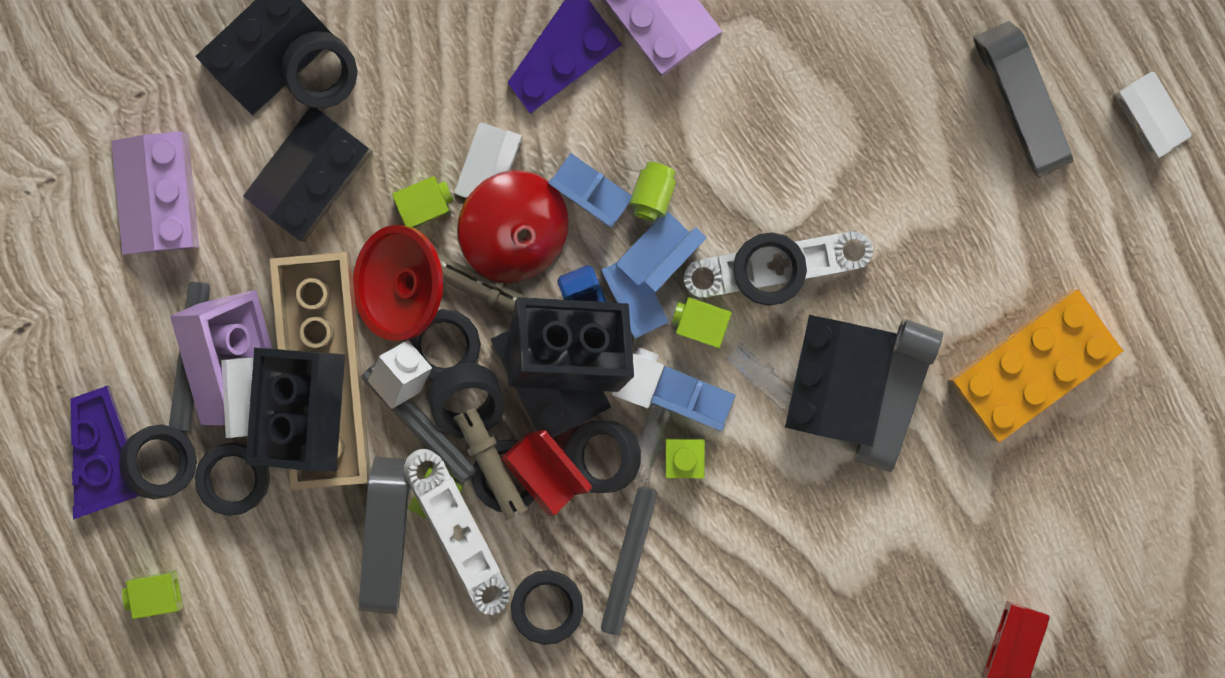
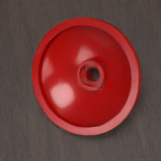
(497, 214)
(398, 283)

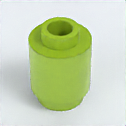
(653, 191)

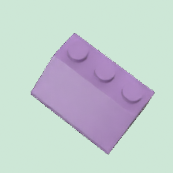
(665, 29)
(155, 193)
(214, 333)

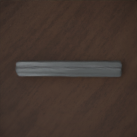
(182, 398)
(429, 435)
(629, 560)

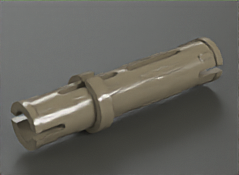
(473, 283)
(490, 463)

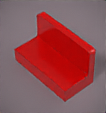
(545, 471)
(1016, 642)

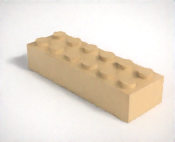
(319, 315)

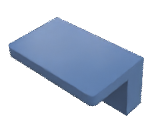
(659, 253)
(644, 311)

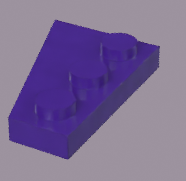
(563, 52)
(97, 446)

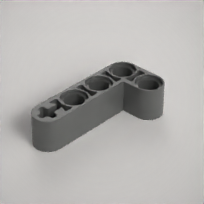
(1025, 97)
(912, 354)
(384, 536)

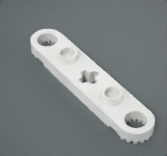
(822, 257)
(446, 509)

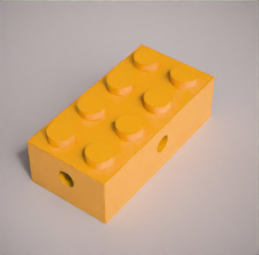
(1036, 365)

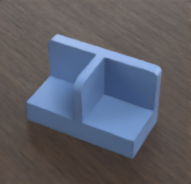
(590, 190)
(693, 398)

